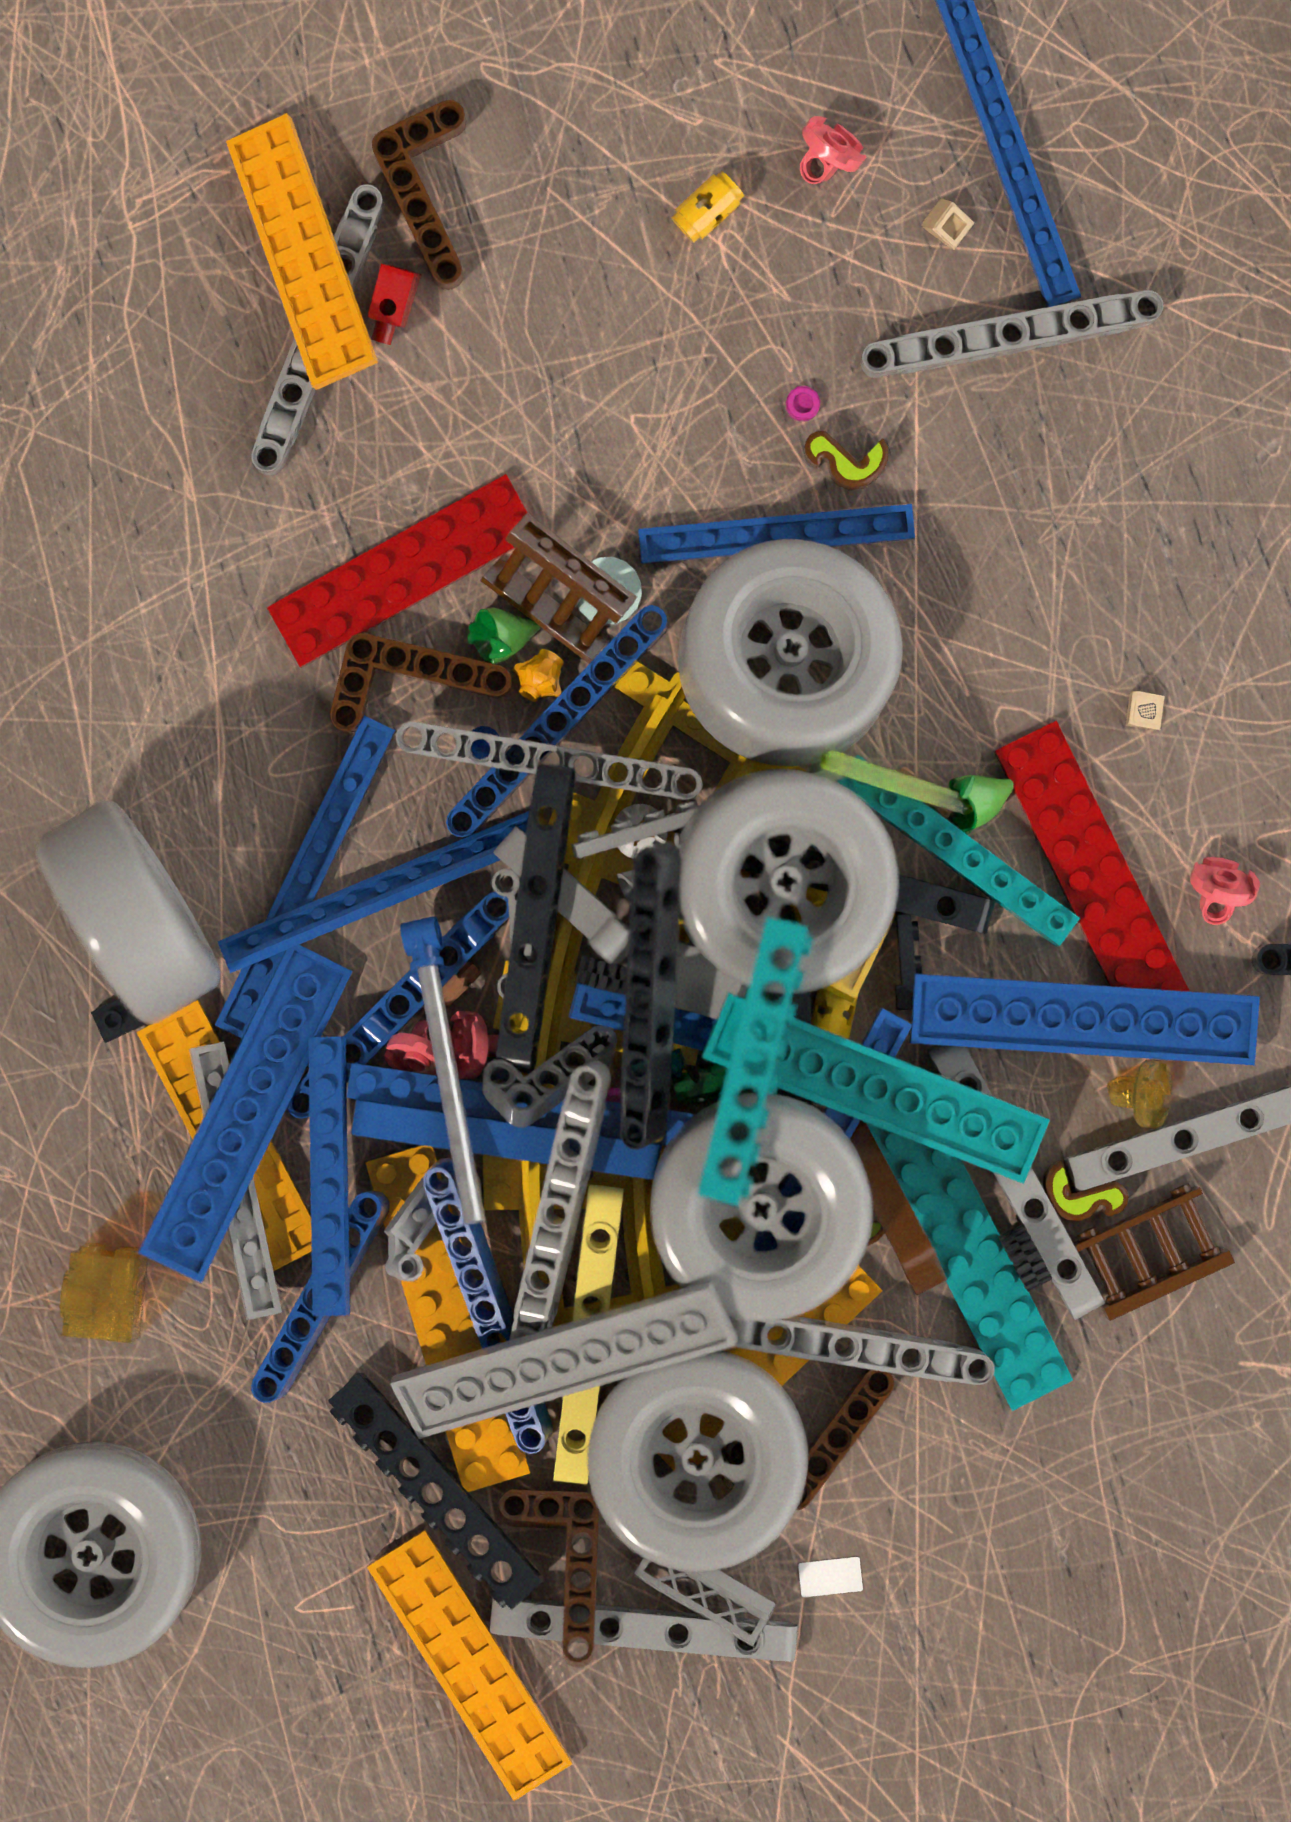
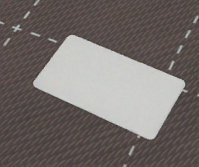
(830, 1577)

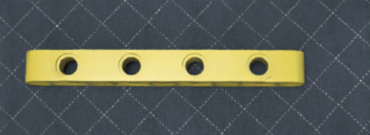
(595, 1280)

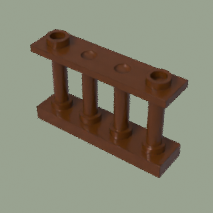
(572, 570)
(1149, 1286)

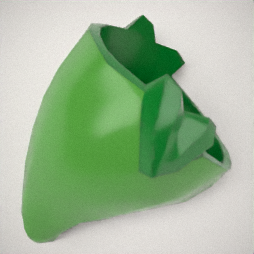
(499, 634)
(985, 796)

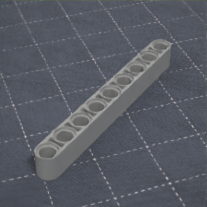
(533, 753)

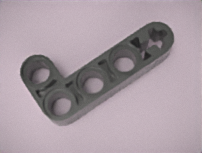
(595, 1044)

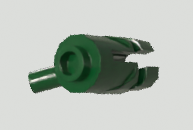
(709, 1084)

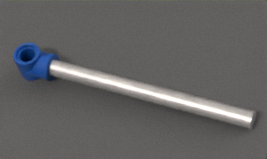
(422, 941)

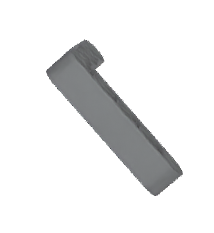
(577, 904)

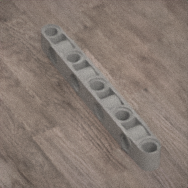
(1036, 327)
(282, 418)
(1158, 1146)
(564, 1186)
(1046, 1228)
(867, 1348)
(649, 1630)

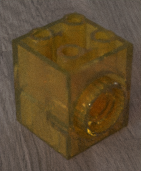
(103, 1293)

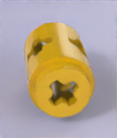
(717, 192)
(833, 1017)

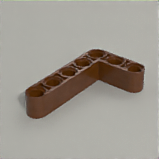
(415, 190)
(410, 668)
(897, 1216)
(840, 1419)
(575, 1561)

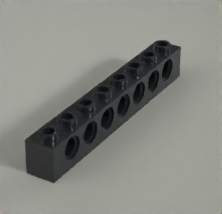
(345, 1409)

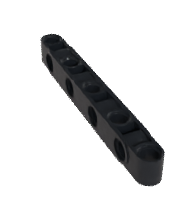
(913, 896)
(536, 916)
(650, 995)

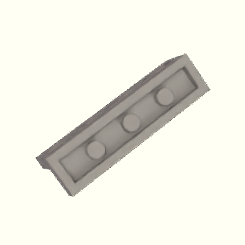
(721, 1585)

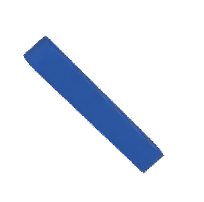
(289, 1335)

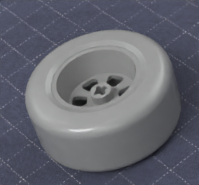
(829, 594)
(812, 811)
(127, 912)
(804, 1265)
(159, 1530)
(710, 1531)

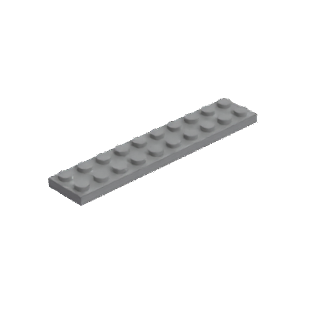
(564, 1360)

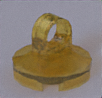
(1143, 1093)

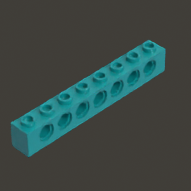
(968, 859)
(714, 1182)

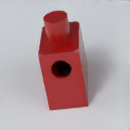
(394, 285)

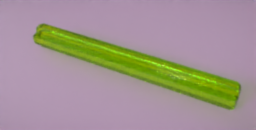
(895, 781)

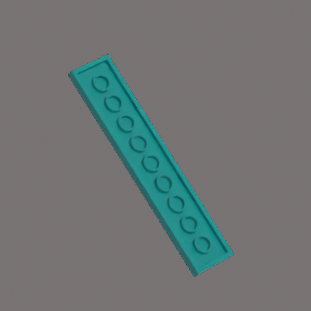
(889, 1093)
(977, 1268)

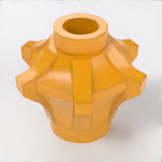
(540, 675)

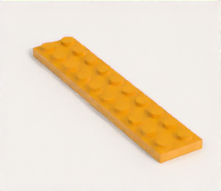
(484, 1449)

